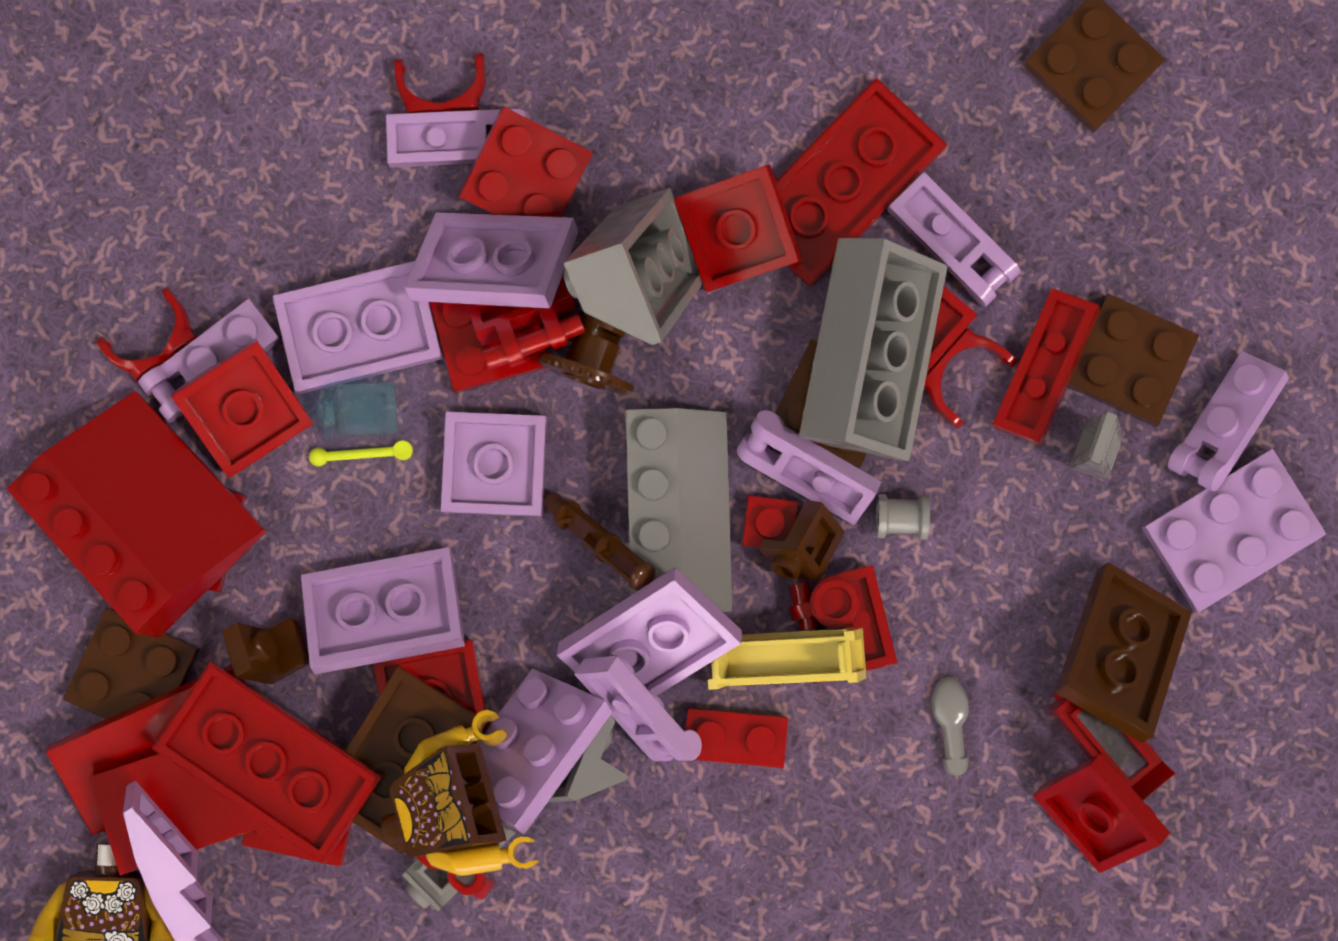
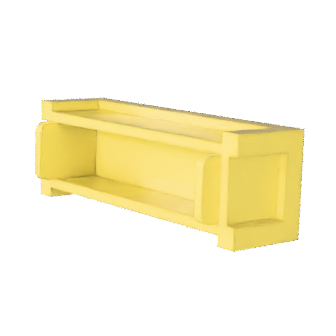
(792, 658)

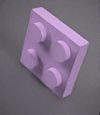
(493, 464)

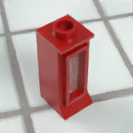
(1134, 760)

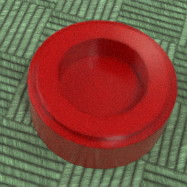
(835, 602)

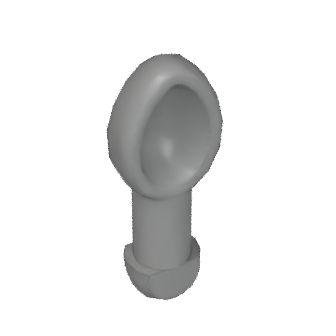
(951, 710)

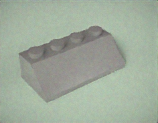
(636, 268)
(873, 348)
(681, 496)

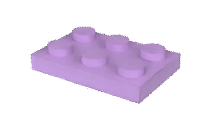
(492, 259)
(355, 329)
(1234, 533)
(382, 610)
(659, 631)
(546, 735)

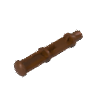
(605, 545)

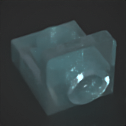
(357, 410)

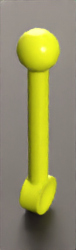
(401, 450)

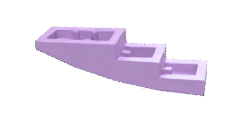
(168, 868)

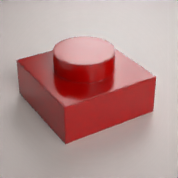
(767, 520)

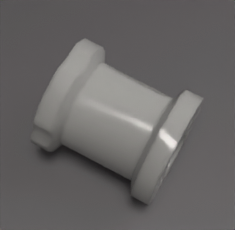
(902, 516)

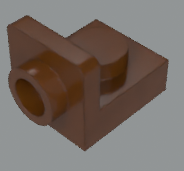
(807, 546)
(266, 654)

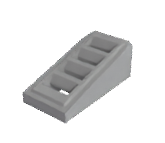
(1098, 446)

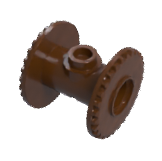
(591, 357)

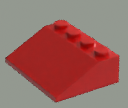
(137, 514)

